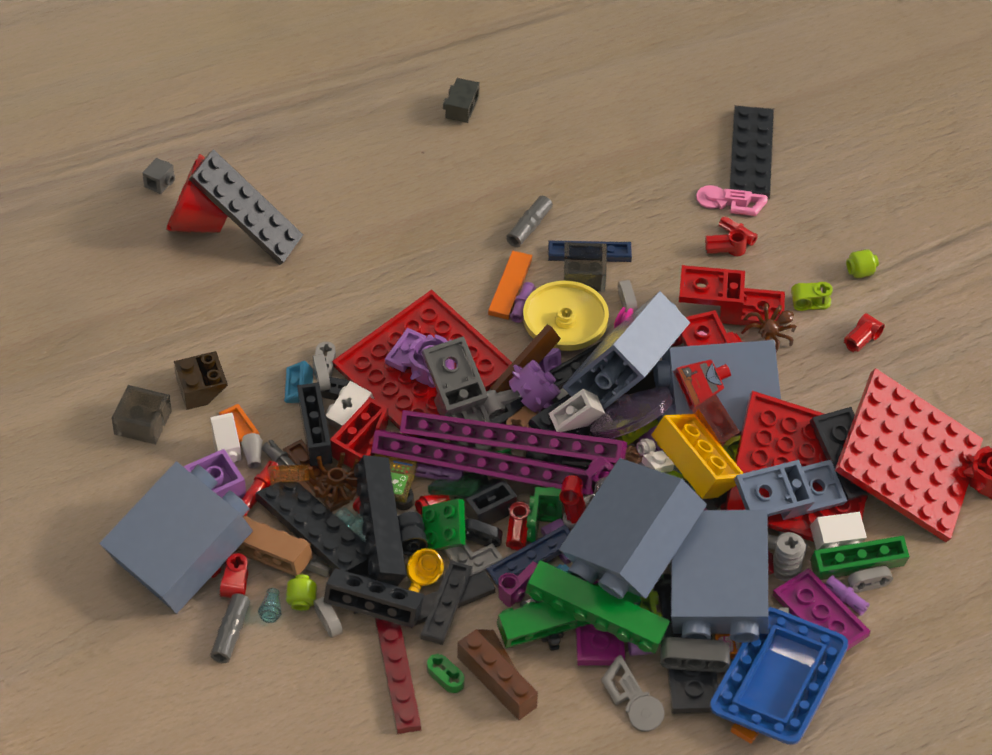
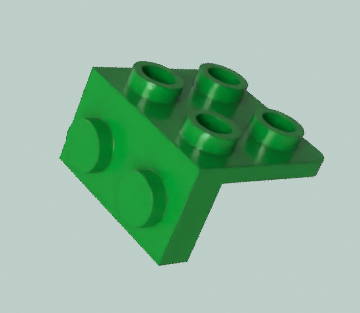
(544, 507)

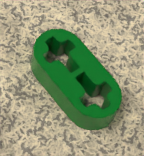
(443, 675)

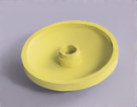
(571, 310)

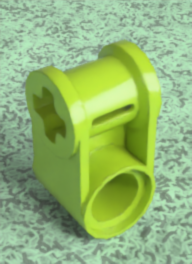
(809, 296)

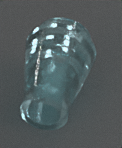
(270, 607)

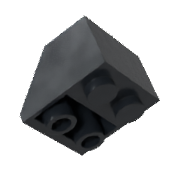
(489, 502)

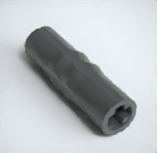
(529, 221)
(230, 628)

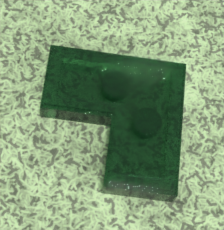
(462, 487)

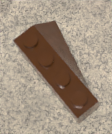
(490, 663)

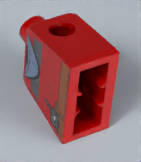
(701, 381)

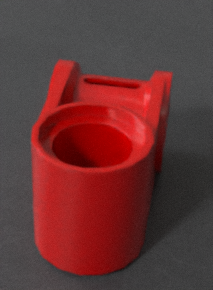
(235, 576)

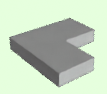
(479, 559)

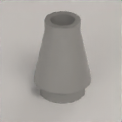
(252, 449)

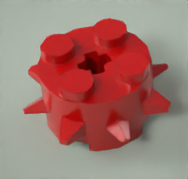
(981, 471)

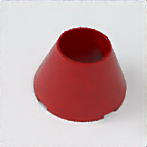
(195, 210)

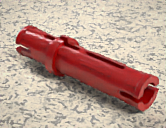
(260, 482)

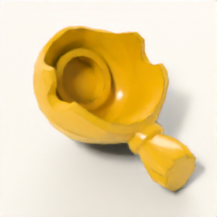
(424, 568)

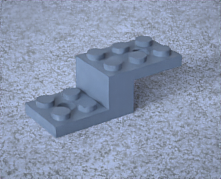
(791, 489)

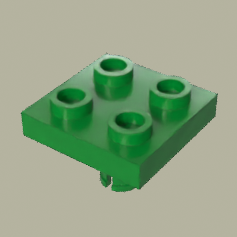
(444, 524)

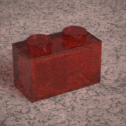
(716, 419)

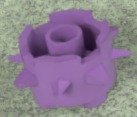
(416, 361)
(534, 386)

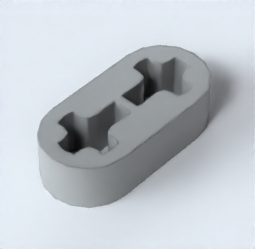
(627, 295)
(331, 355)
(321, 372)
(870, 579)
(328, 617)

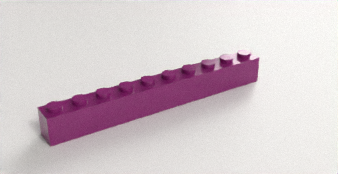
(512, 437)
(477, 460)

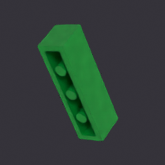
(855, 557)

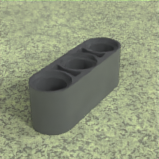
(695, 654)

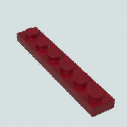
(398, 676)

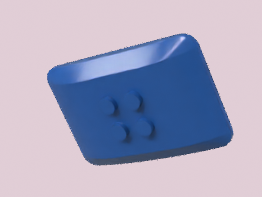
(780, 677)

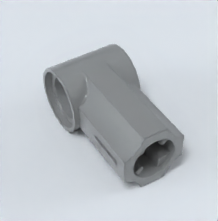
(496, 402)

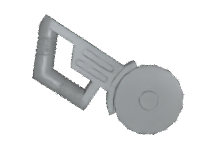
(644, 710)

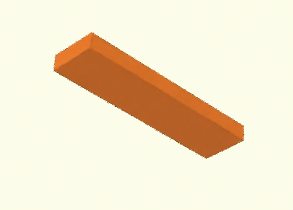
(510, 285)

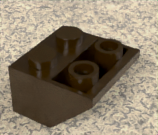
(200, 379)

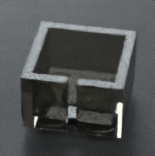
(586, 264)
(141, 414)

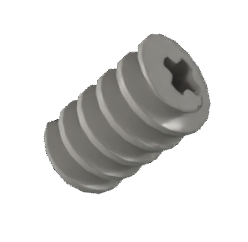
(788, 556)

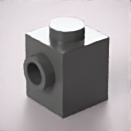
(158, 176)

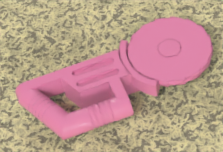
(715, 197)

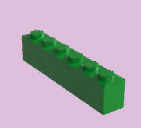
(597, 607)
(539, 621)

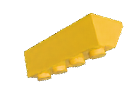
(696, 454)

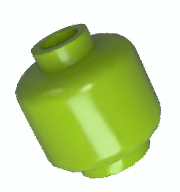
(862, 263)
(301, 592)

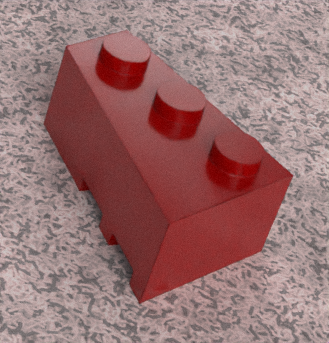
(357, 434)

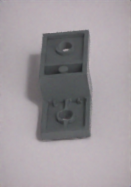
(460, 389)

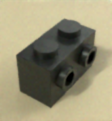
(461, 100)

